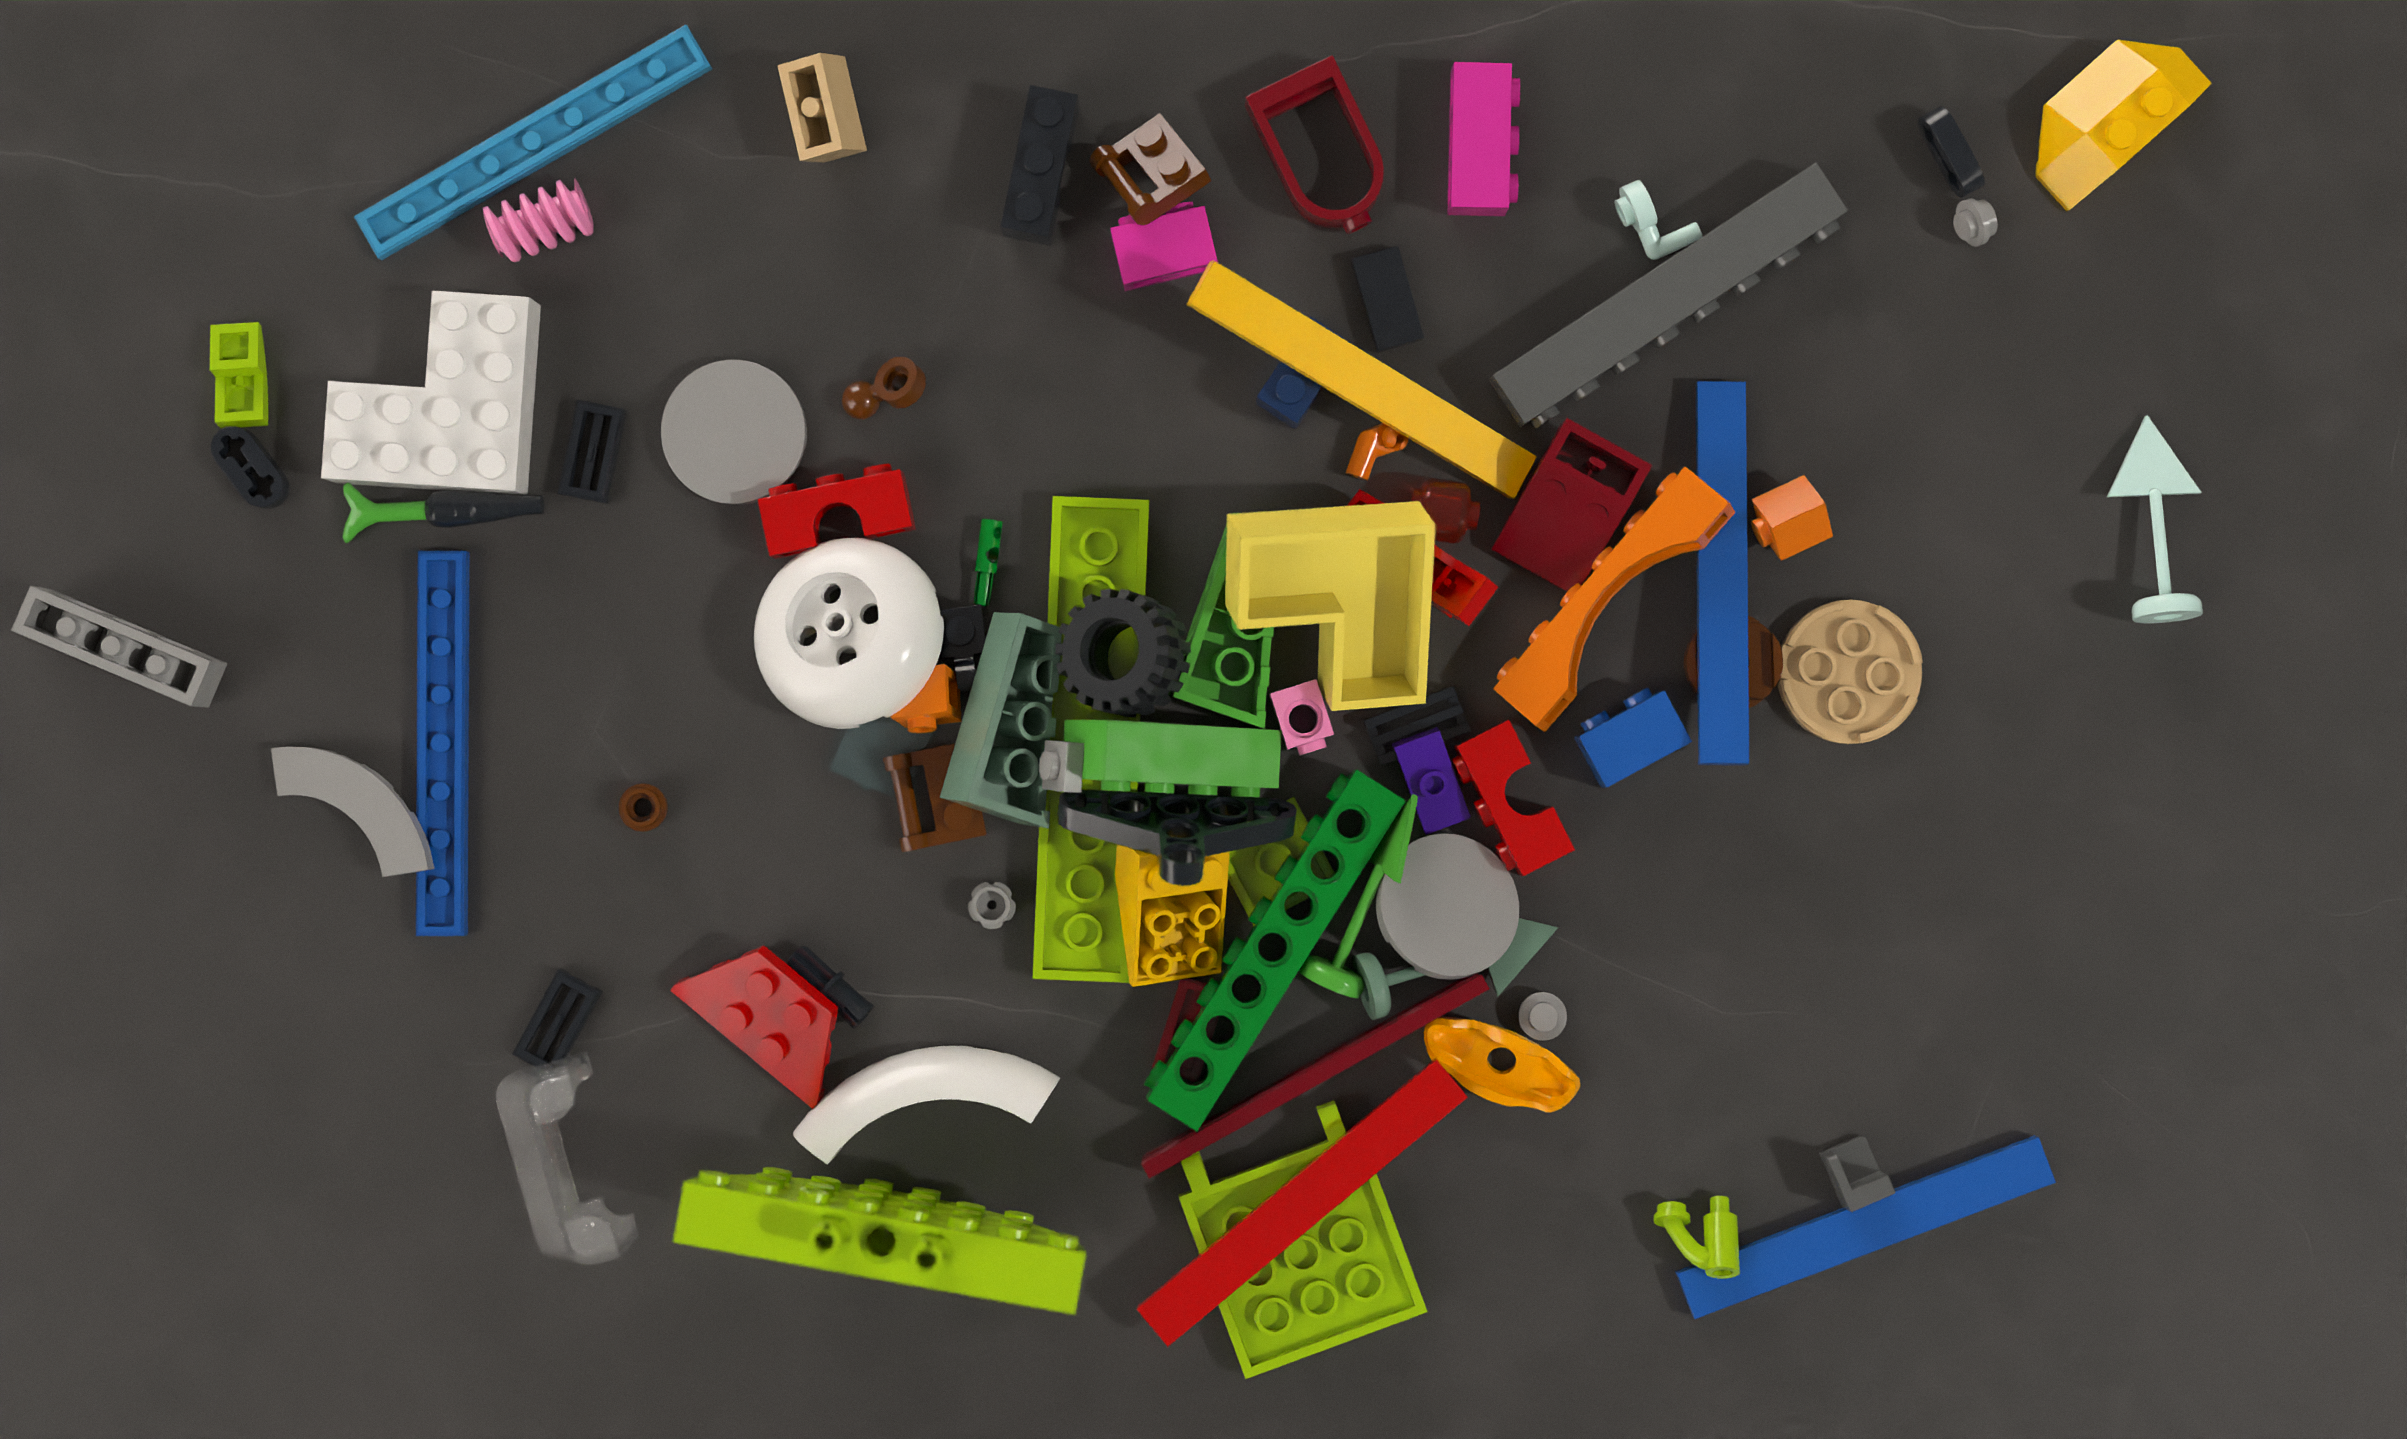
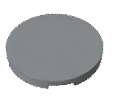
(733, 431)
(1451, 908)

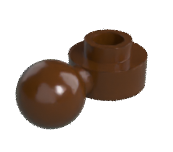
(896, 383)

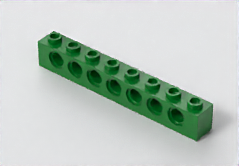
(1193, 1101)

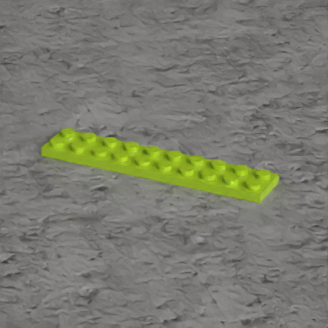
(1077, 905)

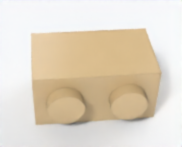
(822, 107)

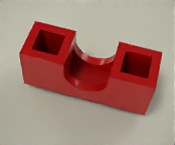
(794, 515)
(1525, 839)

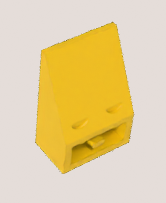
(1170, 927)

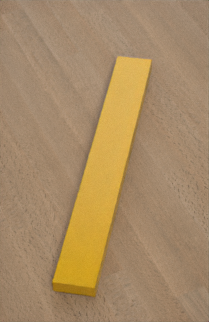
(1360, 379)

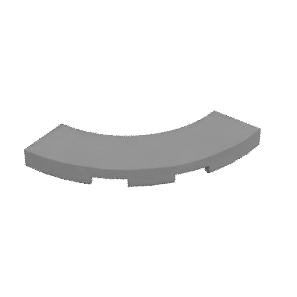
(363, 797)

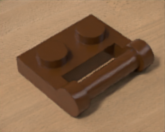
(1164, 162)
(951, 819)

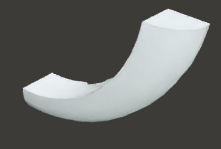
(921, 1077)

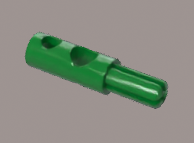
(986, 567)

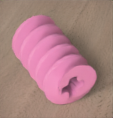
(539, 221)

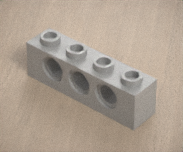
(119, 646)

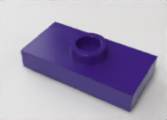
(1432, 779)

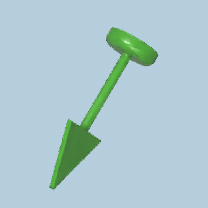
(1389, 860)

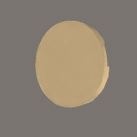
(1850, 671)

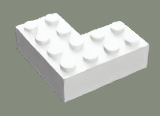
(467, 422)

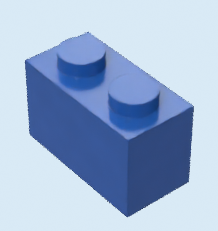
(1632, 737)

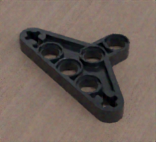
(1177, 826)

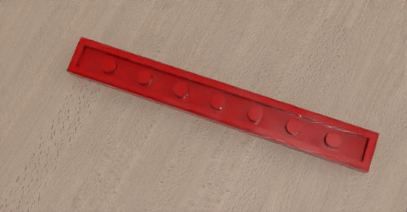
(1301, 1202)

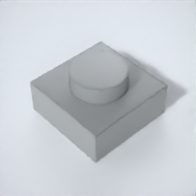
(1062, 766)

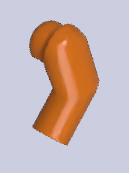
(1372, 444)

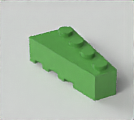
(1177, 755)

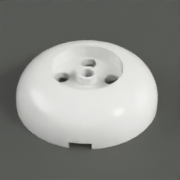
(891, 654)

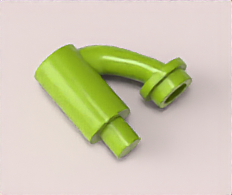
(1721, 1246)

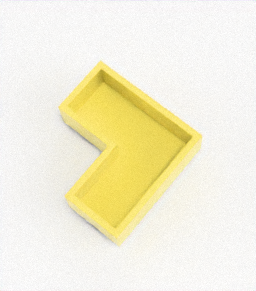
(1356, 574)

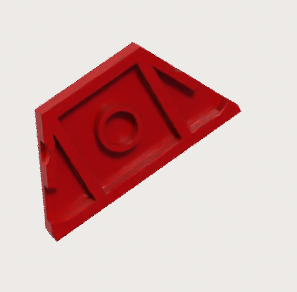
(768, 1016)

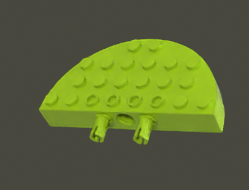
(883, 1235)

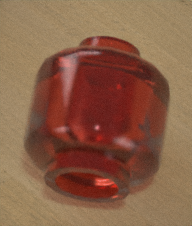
(1449, 508)

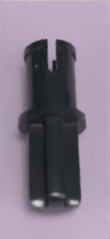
(850, 1003)

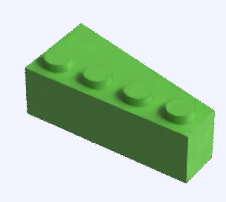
(1226, 663)

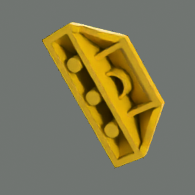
(2112, 115)

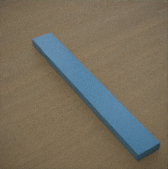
(533, 142)

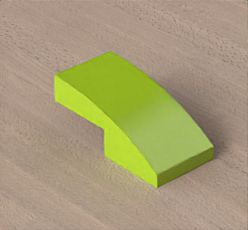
(239, 374)

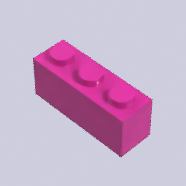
(1482, 139)

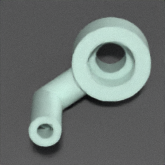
(1637, 210)

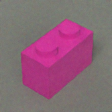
(1164, 249)

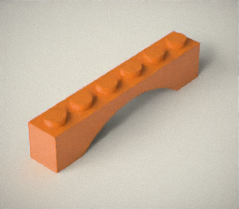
(1676, 523)

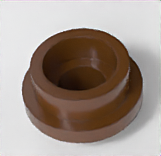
(628, 811)

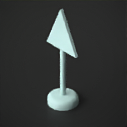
(2155, 471)

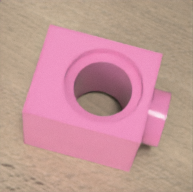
(1308, 695)

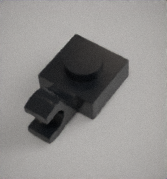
(962, 641)

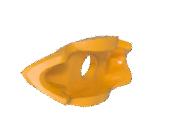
(1534, 1081)

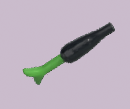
(440, 509)

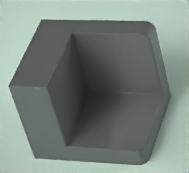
(1856, 1174)

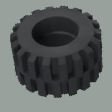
(1088, 644)

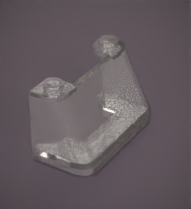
(561, 1225)

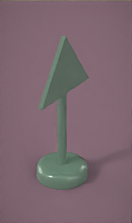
(1376, 995)

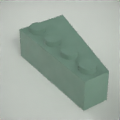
(1007, 722)

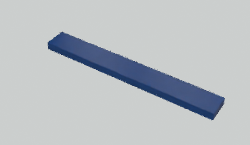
(1723, 579)
(443, 740)
(1849, 1235)

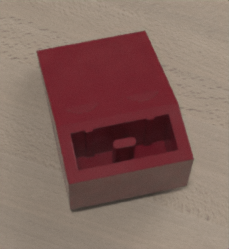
(1571, 506)

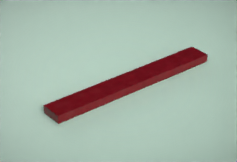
(1313, 1073)

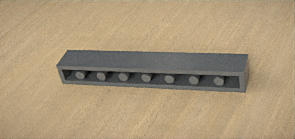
(1668, 296)

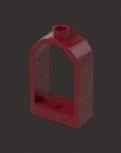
(1293, 92)

